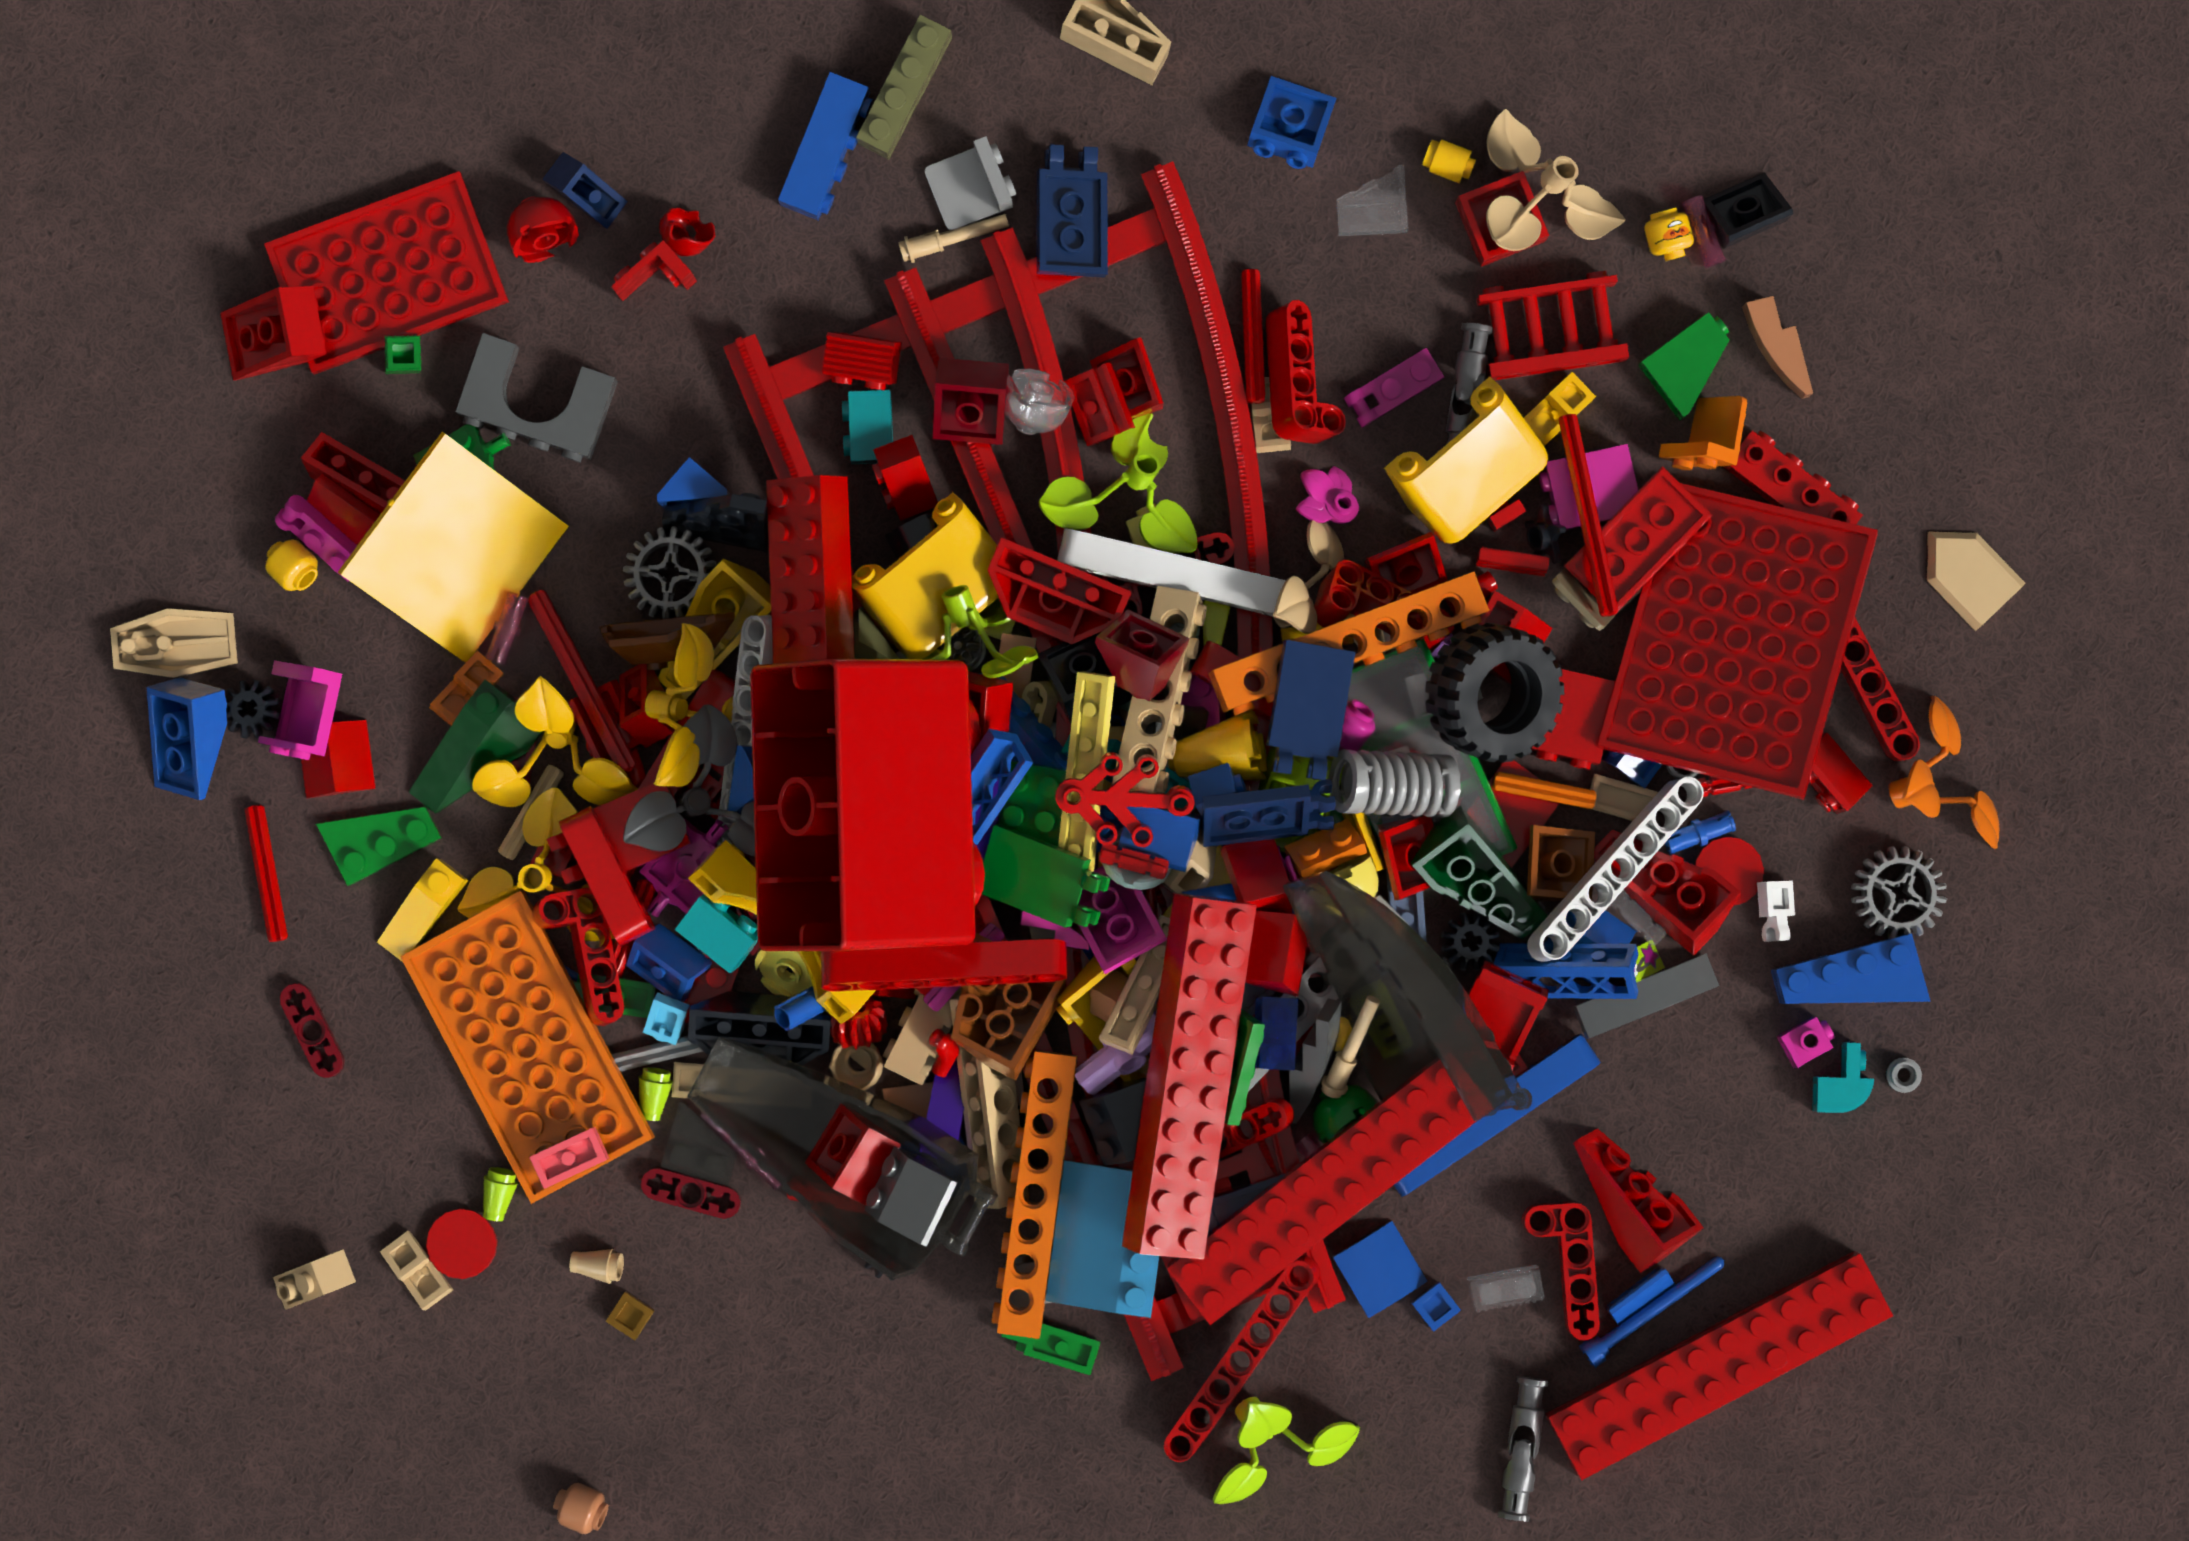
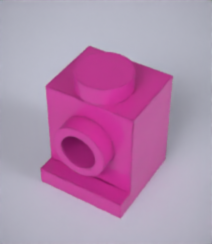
(1793, 1041)

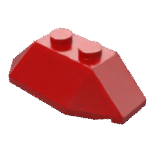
(1053, 594)

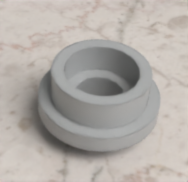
(1914, 1079)

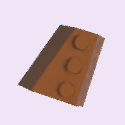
(1004, 1020)

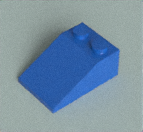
(185, 734)

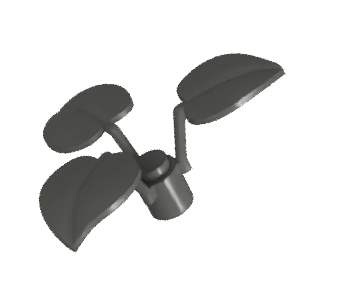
(656, 820)

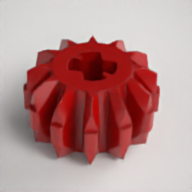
(862, 1028)

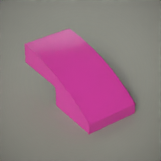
(1067, 934)

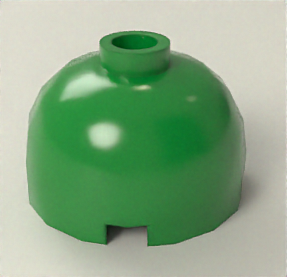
(1335, 1114)

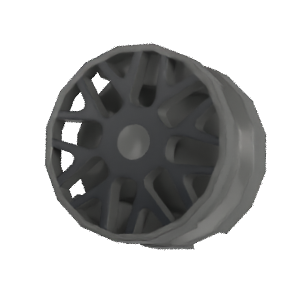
(969, 648)

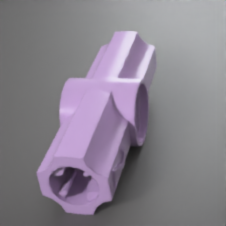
(1111, 1062)

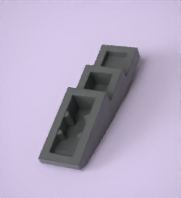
(1654, 994)
(1314, 1057)

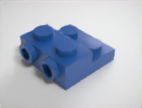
(1291, 123)

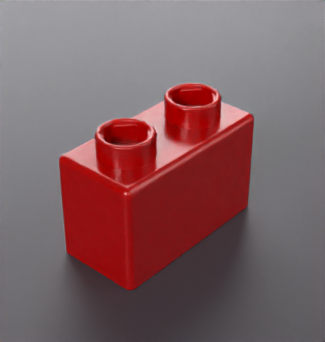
(864, 804)

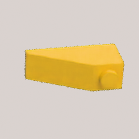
(422, 908)

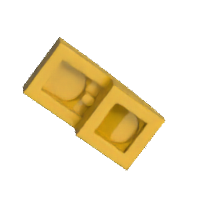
(1566, 398)

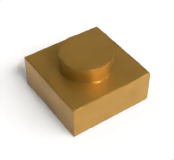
(630, 1315)

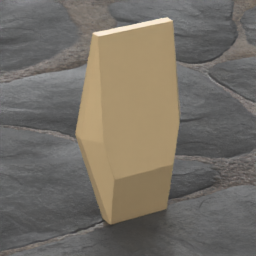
(175, 643)

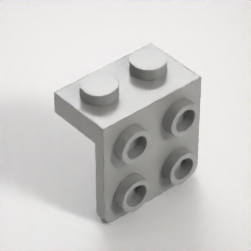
(970, 185)

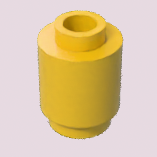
(1449, 160)

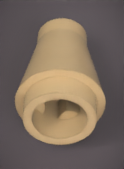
(599, 1264)

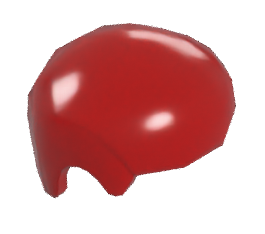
(674, 232)

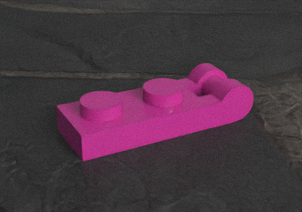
(1395, 387)
(315, 532)

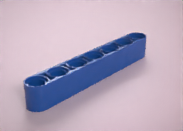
(1543, 1081)

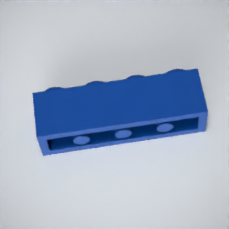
(824, 147)

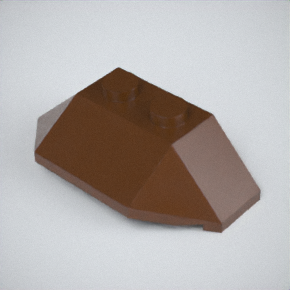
(657, 640)

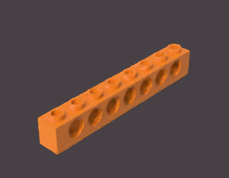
(1462, 592)
(1028, 1320)

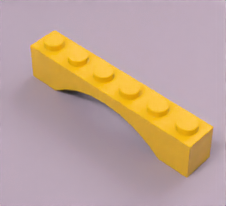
(731, 880)

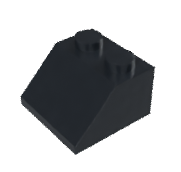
(1064, 662)
(1115, 1119)

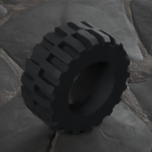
(1532, 698)

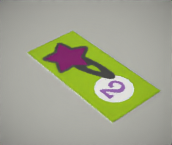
(1647, 962)

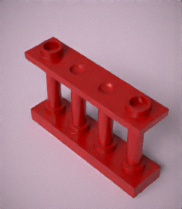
(1573, 353)

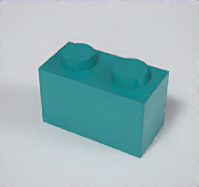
(869, 424)
(719, 932)

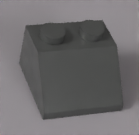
(910, 1195)

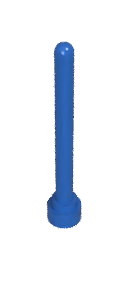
(1598, 1348)

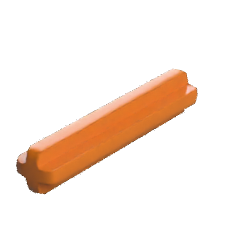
(1544, 790)

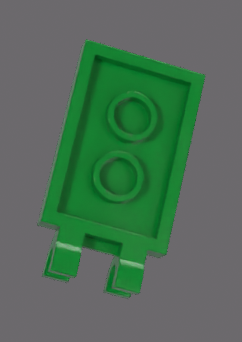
(1040, 878)

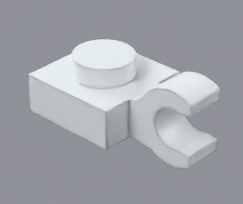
(1776, 903)

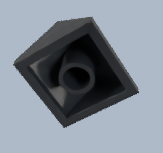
(1747, 209)

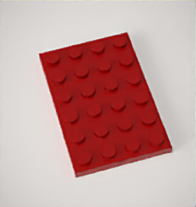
(392, 269)

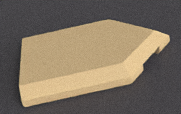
(1969, 575)

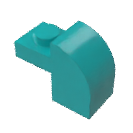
(1843, 1092)

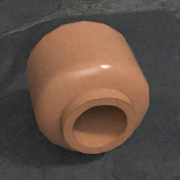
(581, 1508)

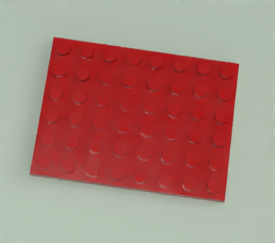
(1741, 645)

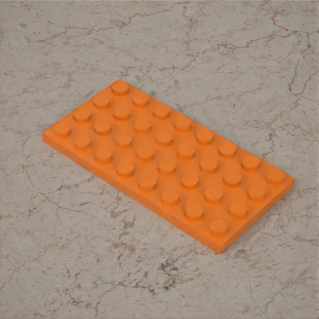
(524, 1039)

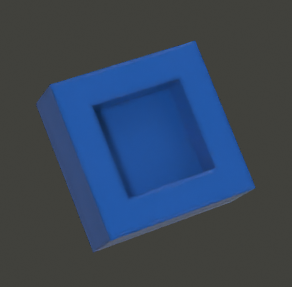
(1436, 1306)

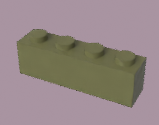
(904, 87)

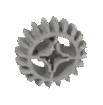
(668, 590)
(1907, 878)

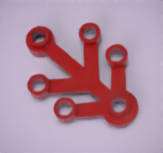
(1119, 797)

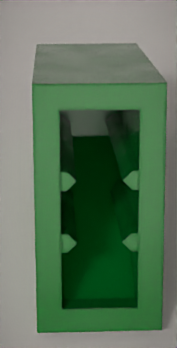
(1686, 363)

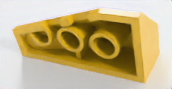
(722, 591)

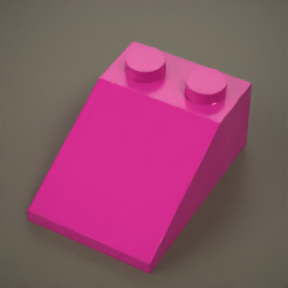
(1124, 927)

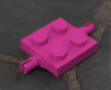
(671, 872)

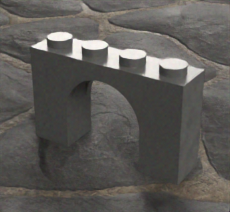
(572, 431)

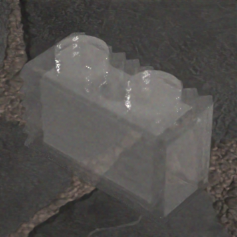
(1505, 1288)

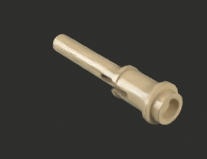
(935, 241)
(1335, 1082)

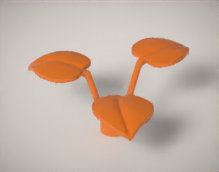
(1920, 789)

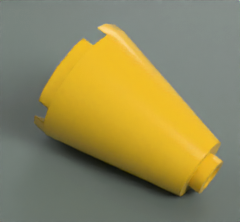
(1225, 742)

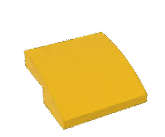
(1362, 826)

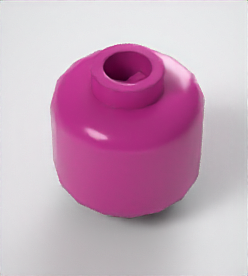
(1357, 725)

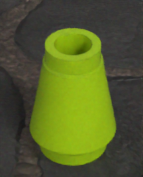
(653, 1092)
(498, 1192)

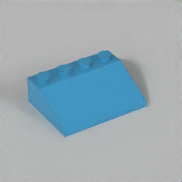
(1087, 1251)

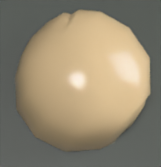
(867, 1057)

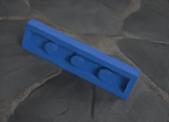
(988, 764)
(1590, 961)

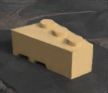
(1117, 36)
(911, 1052)

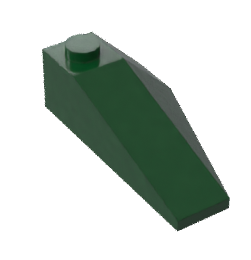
(480, 734)
(1468, 868)

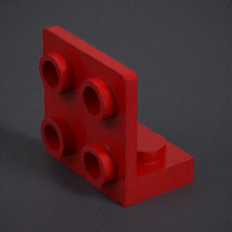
(653, 258)

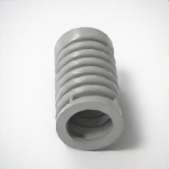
(1395, 783)

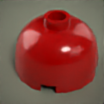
(540, 226)

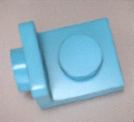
(666, 1019)

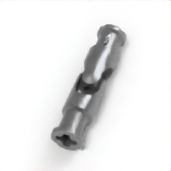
(1470, 373)
(1520, 1473)

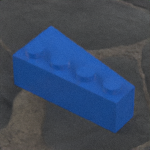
(1867, 973)

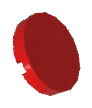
(1735, 862)
(461, 1243)

